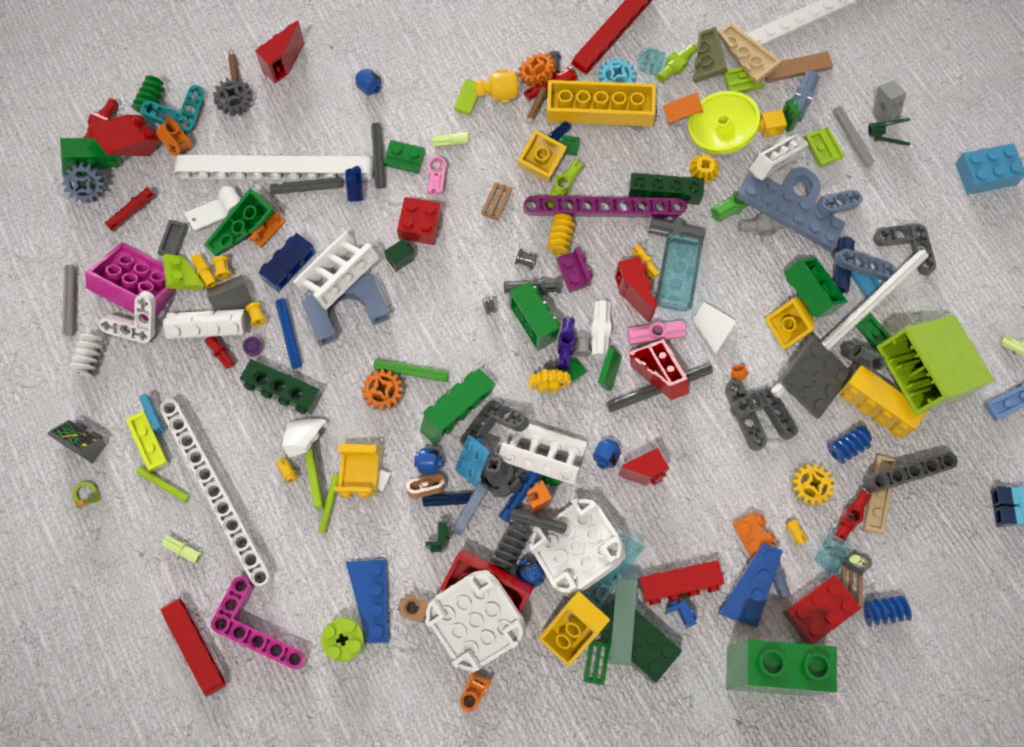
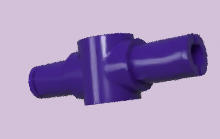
(566, 350)

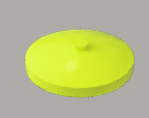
(727, 122)

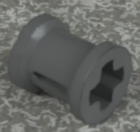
(525, 259)

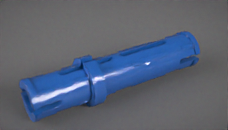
(518, 497)

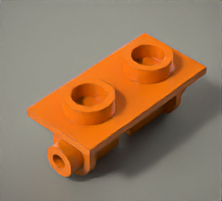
(265, 231)

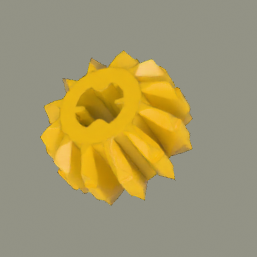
(704, 168)

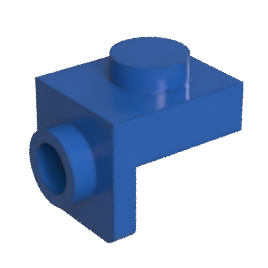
(687, 614)

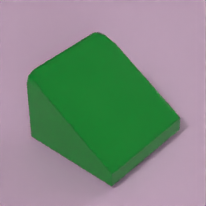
(576, 370)

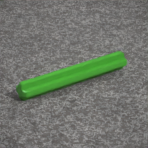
(411, 370)

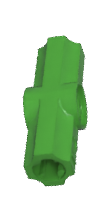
(728, 208)

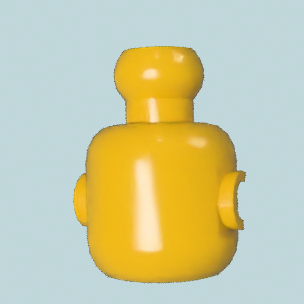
(500, 85)

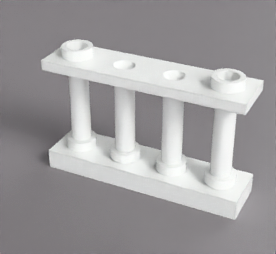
(343, 278)
(549, 441)

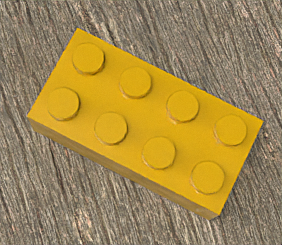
(880, 402)

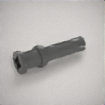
(542, 284)

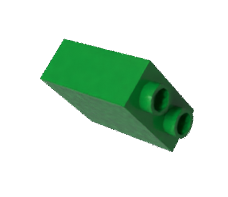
(781, 668)

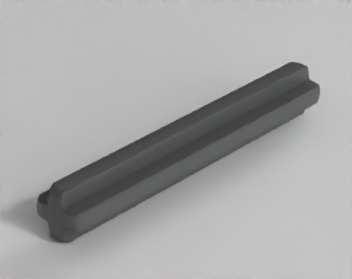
(378, 155)
(306, 185)

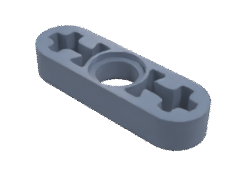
(855, 196)
(469, 508)

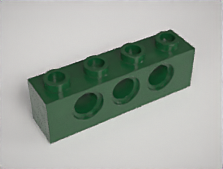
(663, 186)
(256, 371)

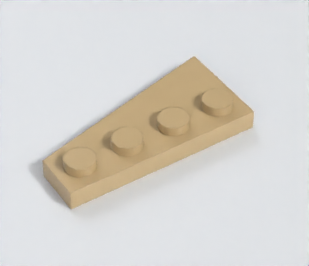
(750, 54)

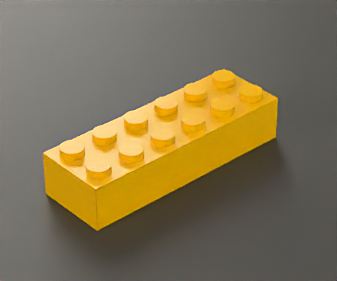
(601, 103)

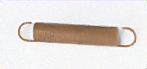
(233, 65)
(537, 103)

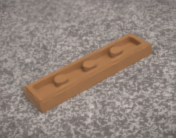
(799, 66)

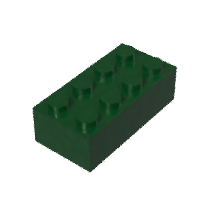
(650, 647)

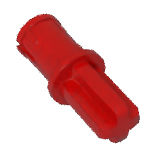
(220, 352)

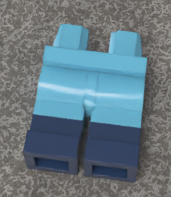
(1010, 506)

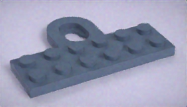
(792, 210)

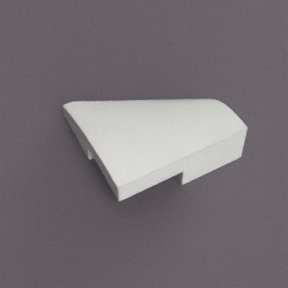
(713, 325)
(301, 435)

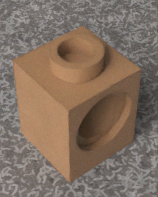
(418, 617)

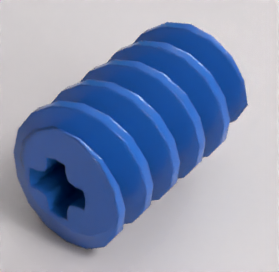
(850, 443)
(886, 609)

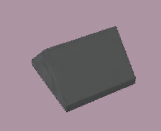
(229, 295)

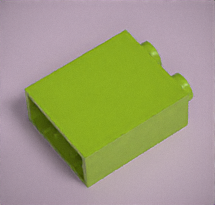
(935, 364)

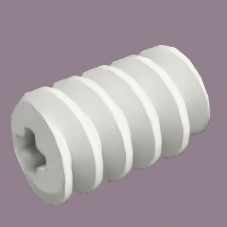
(84, 354)

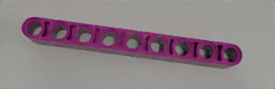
(612, 202)

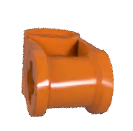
(172, 137)
(475, 690)

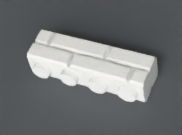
(778, 156)
(205, 324)

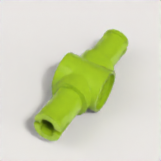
(676, 63)
(569, 178)

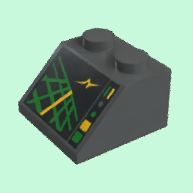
(79, 440)

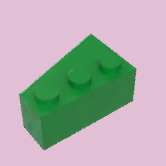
(87, 151)

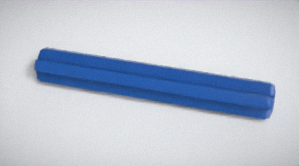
(288, 334)

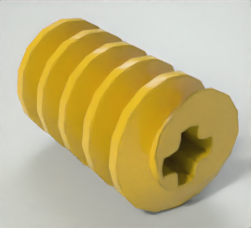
(560, 234)

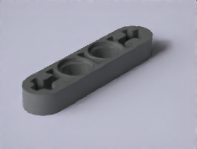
(760, 434)

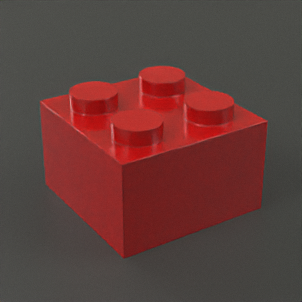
(419, 221)

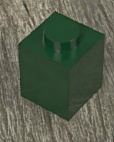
(399, 255)

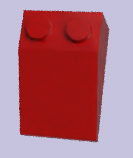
(125, 136)

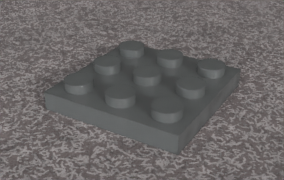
(814, 377)

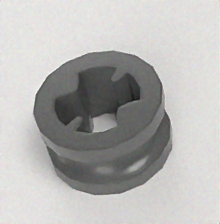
(489, 305)

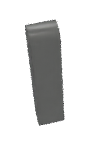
(918, 470)

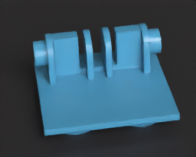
(472, 459)

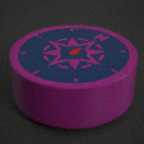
(252, 346)

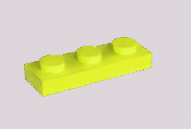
(147, 441)

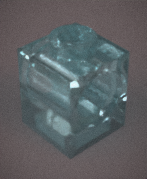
(650, 54)

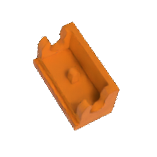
(683, 108)
(541, 498)

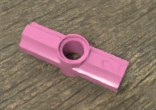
(668, 331)

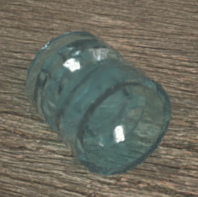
(834, 551)

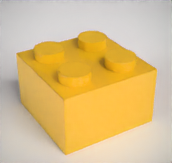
(541, 156)

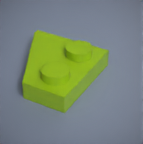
(180, 274)

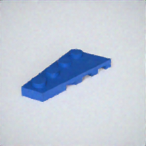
(751, 591)

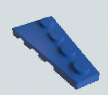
(371, 596)

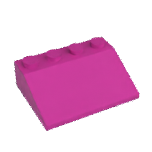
(126, 274)

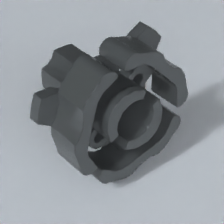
(500, 475)

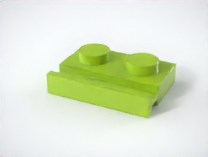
(739, 81)
(824, 147)

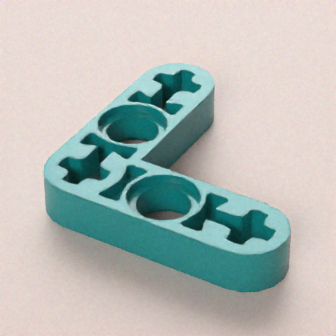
(176, 116)

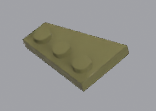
(710, 56)

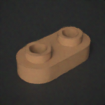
(425, 485)

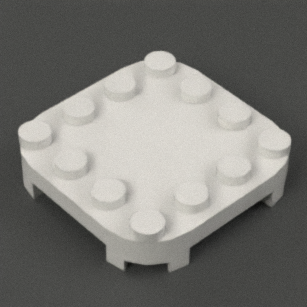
(583, 552)
(475, 620)

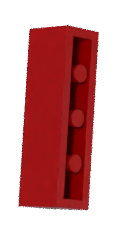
(681, 581)

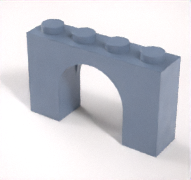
(362, 290)

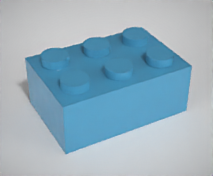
(990, 169)

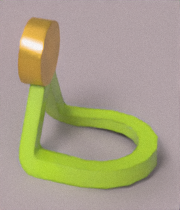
(79, 503)

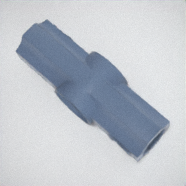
(805, 92)

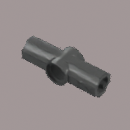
(676, 226)
(862, 356)

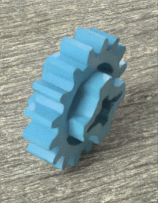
(617, 72)

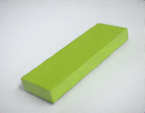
(314, 480)

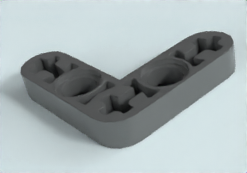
(909, 237)
(765, 403)
(491, 417)

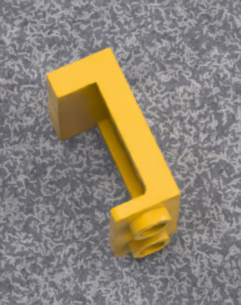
(359, 470)

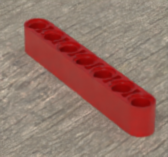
(608, 34)

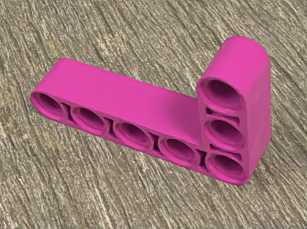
(251, 634)

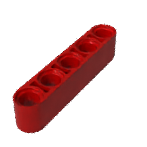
(193, 647)

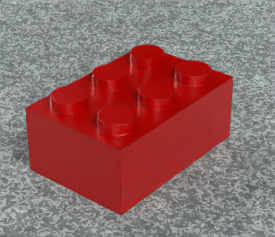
(821, 610)

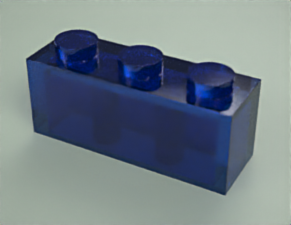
(287, 262)

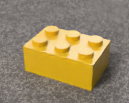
(574, 629)

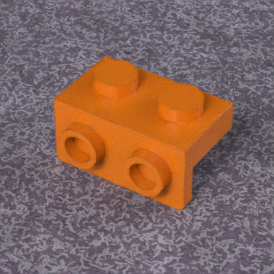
(754, 532)

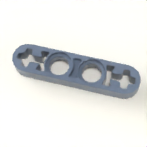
(842, 256)

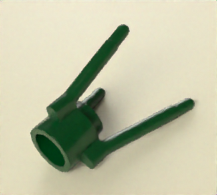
(878, 129)

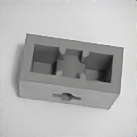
(889, 102)

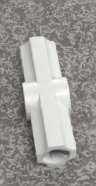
(601, 329)

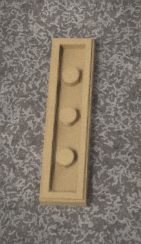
(878, 504)

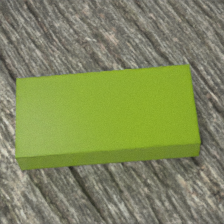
(466, 98)

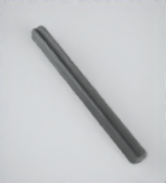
(650, 391)

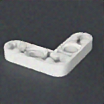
(137, 325)

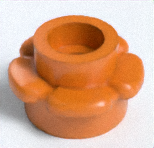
(739, 372)

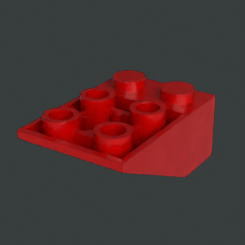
(280, 52)
(635, 287)

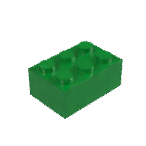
(815, 287)
(534, 315)

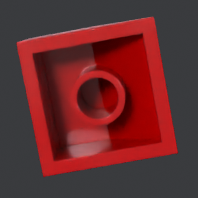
(645, 469)

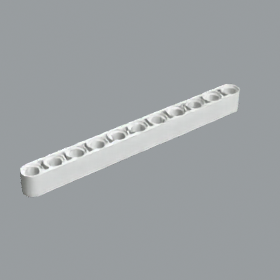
(269, 167)
(221, 499)

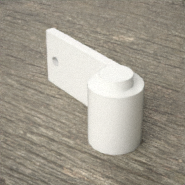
(213, 211)

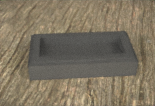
(172, 238)

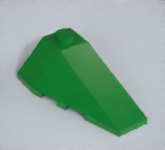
(242, 220)

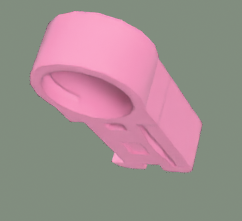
(437, 177)

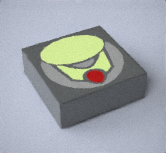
(858, 563)

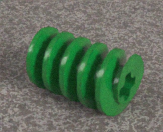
(150, 90)

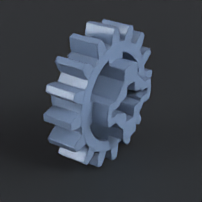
(78, 177)

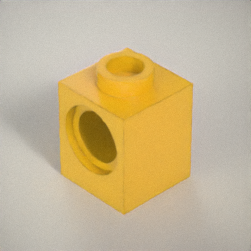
(772, 123)

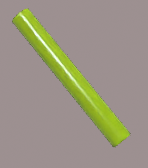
(163, 484)
(328, 504)

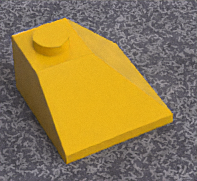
(791, 322)

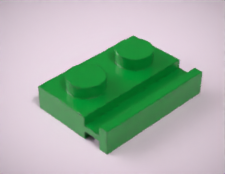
(404, 156)

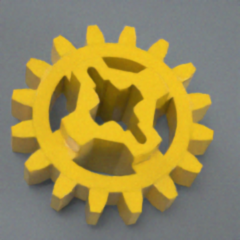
(549, 381)
(814, 492)

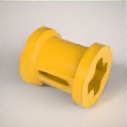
(221, 268)
(256, 314)

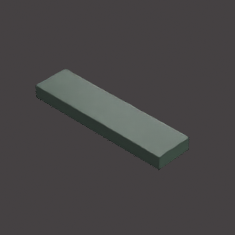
(623, 622)

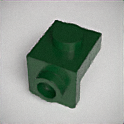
(443, 535)

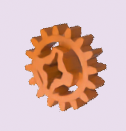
(537, 69)
(375, 393)

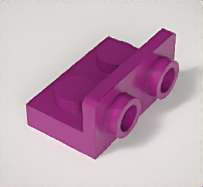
(574, 270)

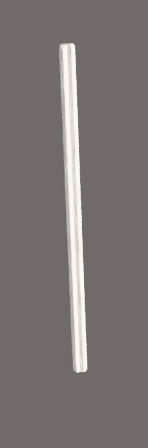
(866, 307)

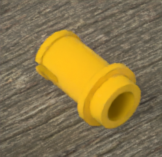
(286, 469)
(796, 532)

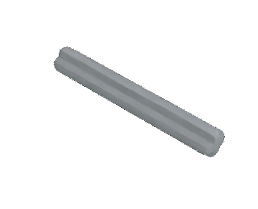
(853, 136)
(69, 300)

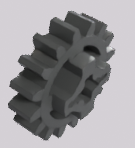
(228, 91)

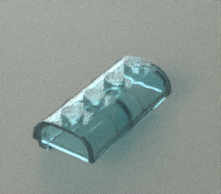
(678, 272)

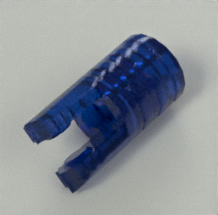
(354, 184)

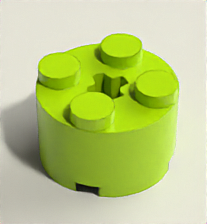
(332, 635)

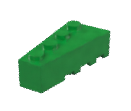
(455, 405)

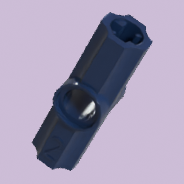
(841, 275)

